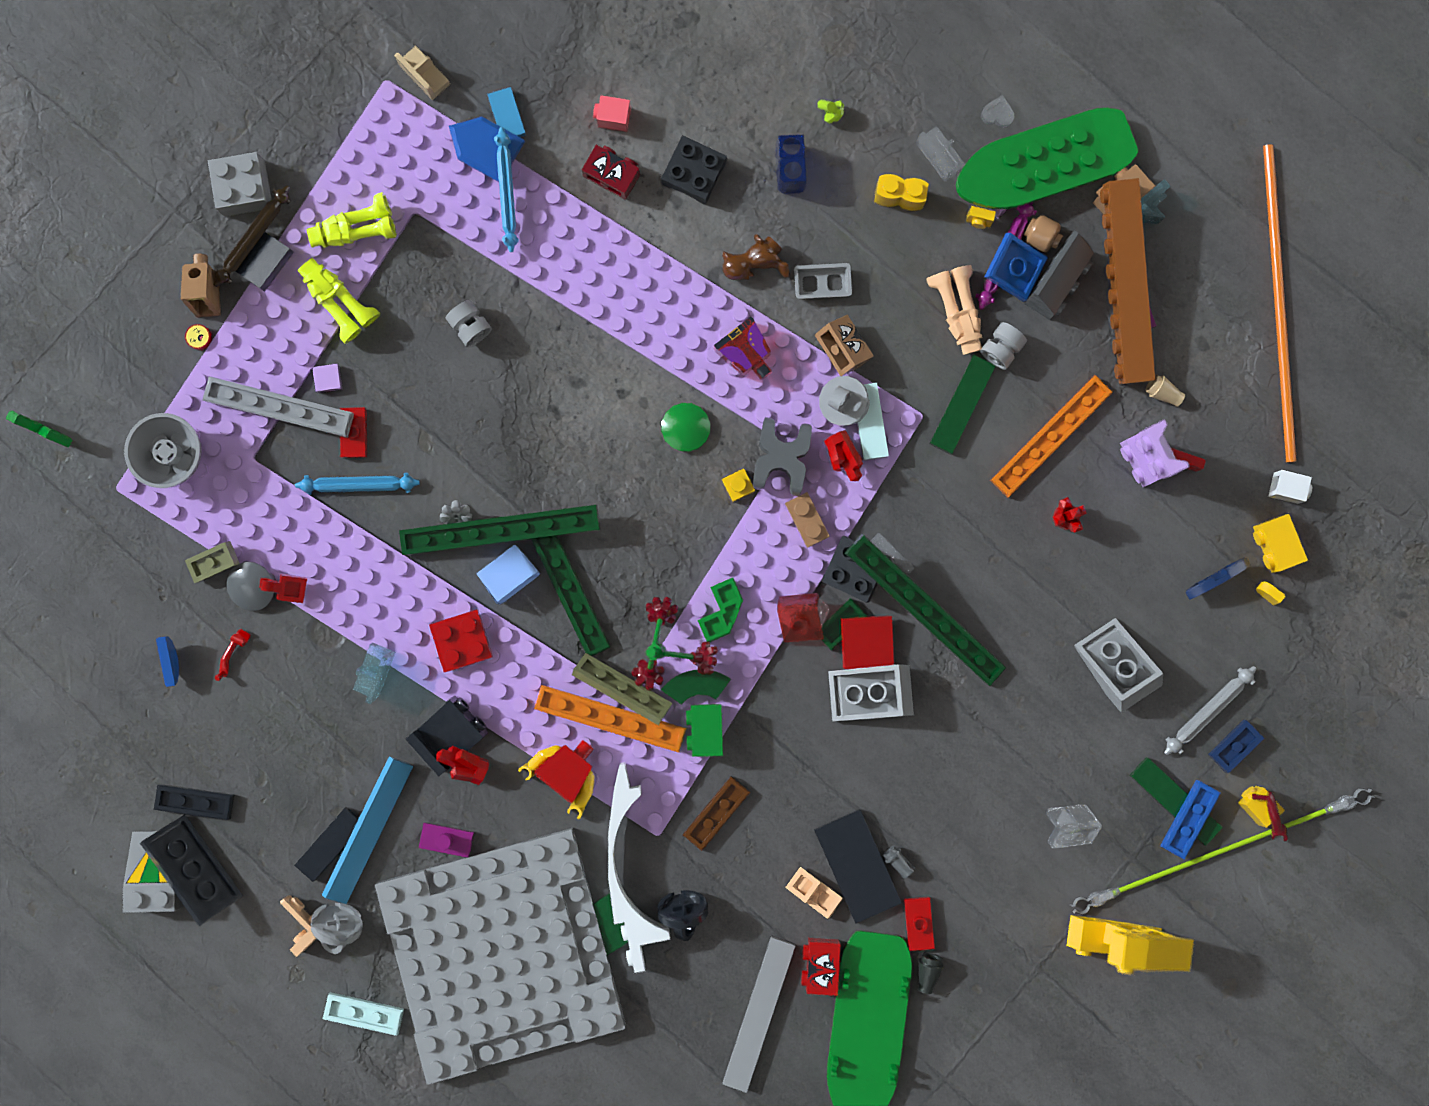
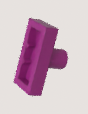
(446, 839)

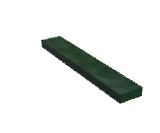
(571, 594)

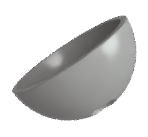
(149, 450)

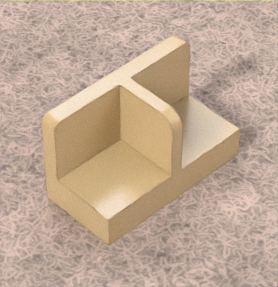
(423, 72)

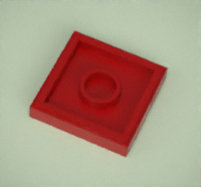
(867, 642)

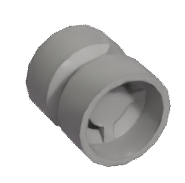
(465, 315)
(1002, 348)

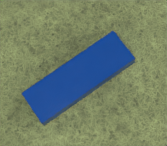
(1190, 819)

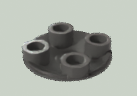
(244, 586)

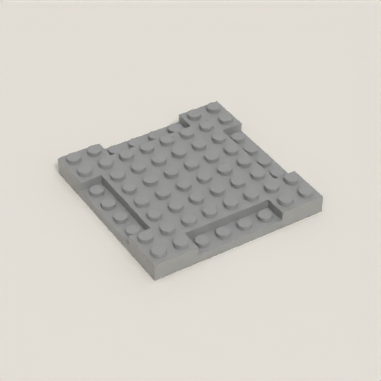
(500, 955)

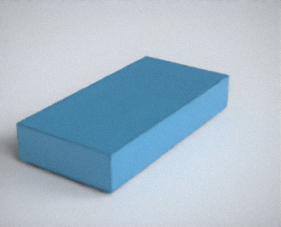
(506, 111)

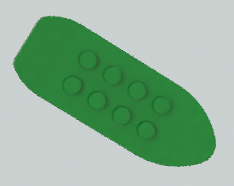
(1048, 160)
(869, 1019)

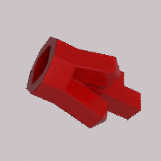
(844, 455)
(1068, 516)
(464, 765)

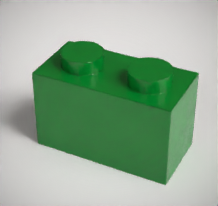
(706, 730)

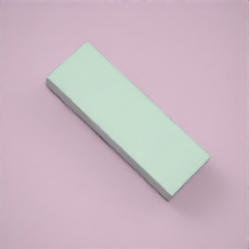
(872, 428)
(363, 1013)

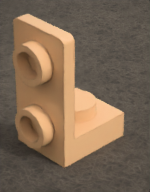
(303, 939)

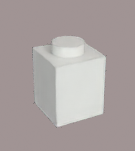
(1290, 487)

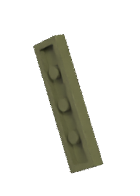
(621, 689)

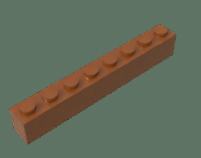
(1128, 281)

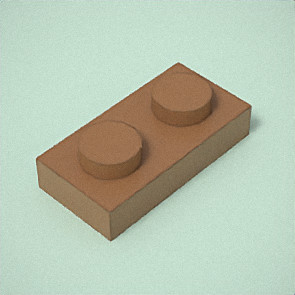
(807, 520)

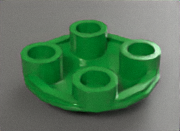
(685, 427)

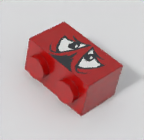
(822, 966)

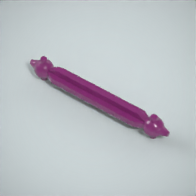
(1017, 228)

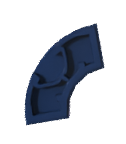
(1217, 578)

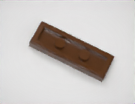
(716, 813)

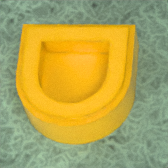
(1270, 593)

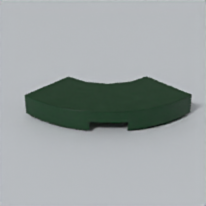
(693, 683)

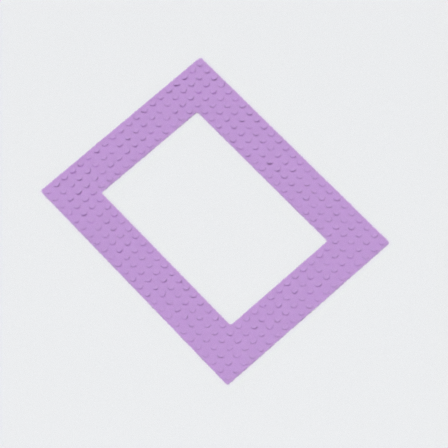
(611, 282)

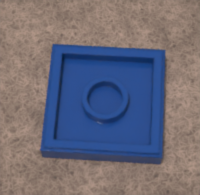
(1016, 267)

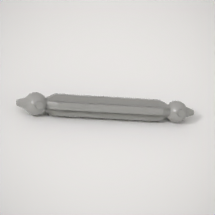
(1210, 710)

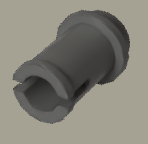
(898, 861)

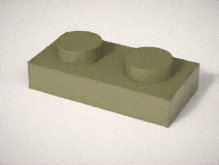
(212, 562)

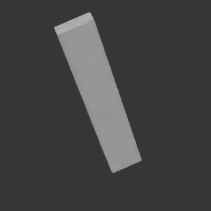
(278, 407)
(758, 1014)

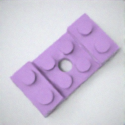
(1151, 455)

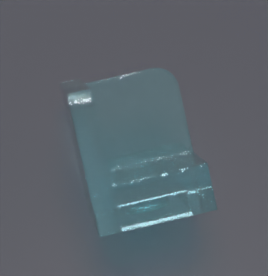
(373, 671)

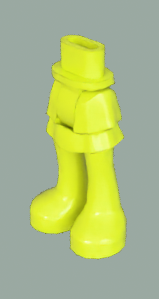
(338, 229)
(325, 287)

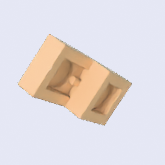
(814, 893)

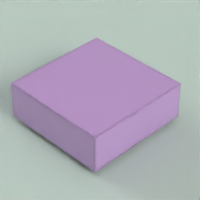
(327, 378)

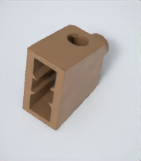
(198, 288)

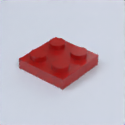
(461, 641)

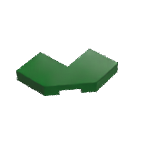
(39, 428)
(729, 602)

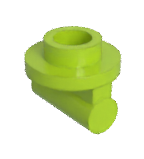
(833, 110)

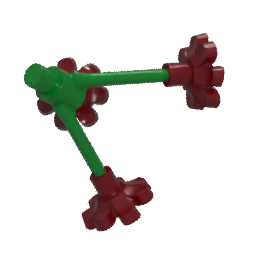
(649, 672)

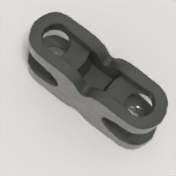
(782, 456)

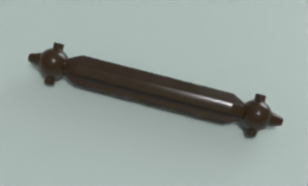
(251, 236)

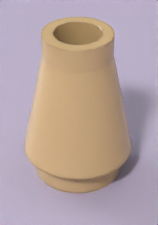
(1165, 391)

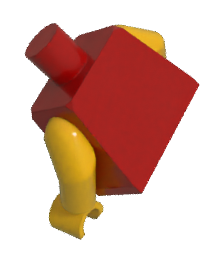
(565, 773)

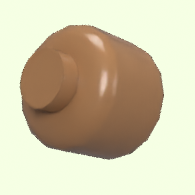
(1043, 234)

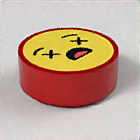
(198, 337)

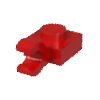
(288, 588)

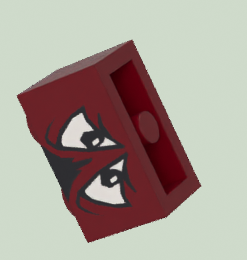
(611, 171)

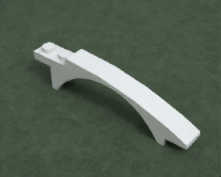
(638, 927)

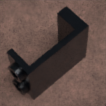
(447, 728)

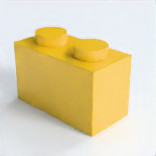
(1279, 543)

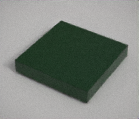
(610, 932)

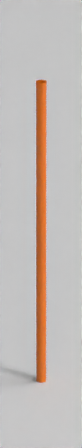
(1279, 300)

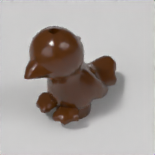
(760, 255)

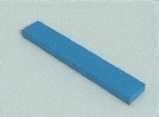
(367, 830)

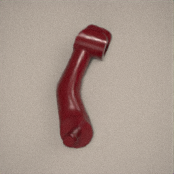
(1277, 828)

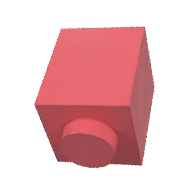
(612, 113)

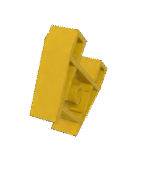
(1130, 945)

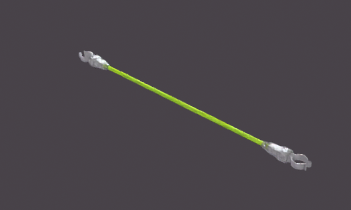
(1099, 898)

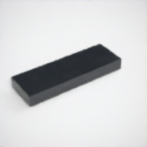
(193, 802)
(327, 845)

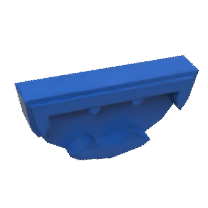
(168, 660)

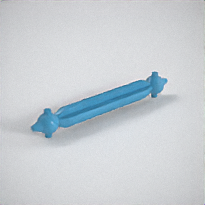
(506, 189)
(364, 483)

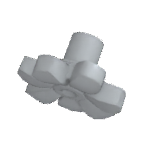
(455, 513)

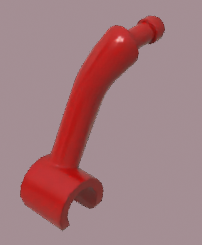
(241, 639)

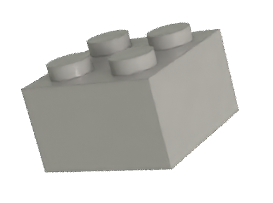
(239, 183)

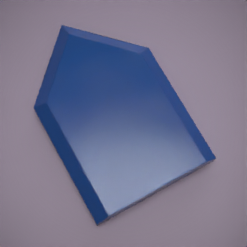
(476, 145)

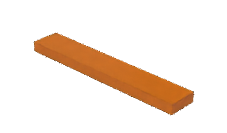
(1051, 436)
(609, 718)

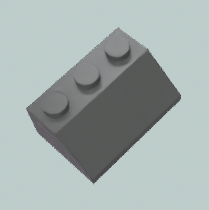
(1061, 277)

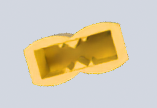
(906, 193)

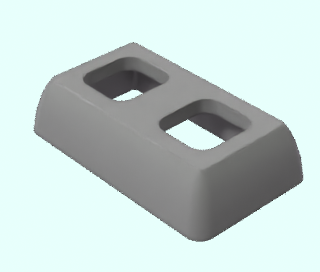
(821, 272)

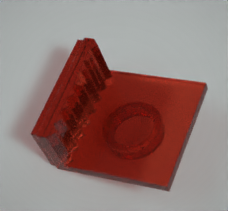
(799, 617)

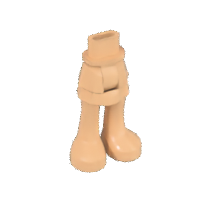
(965, 323)

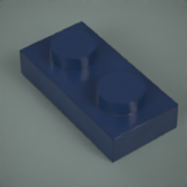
(1236, 746)

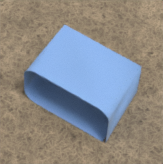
(508, 574)

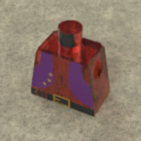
(745, 349)

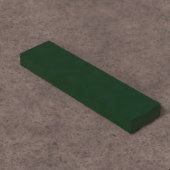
(962, 404)
(1169, 795)

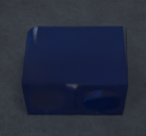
(790, 185)

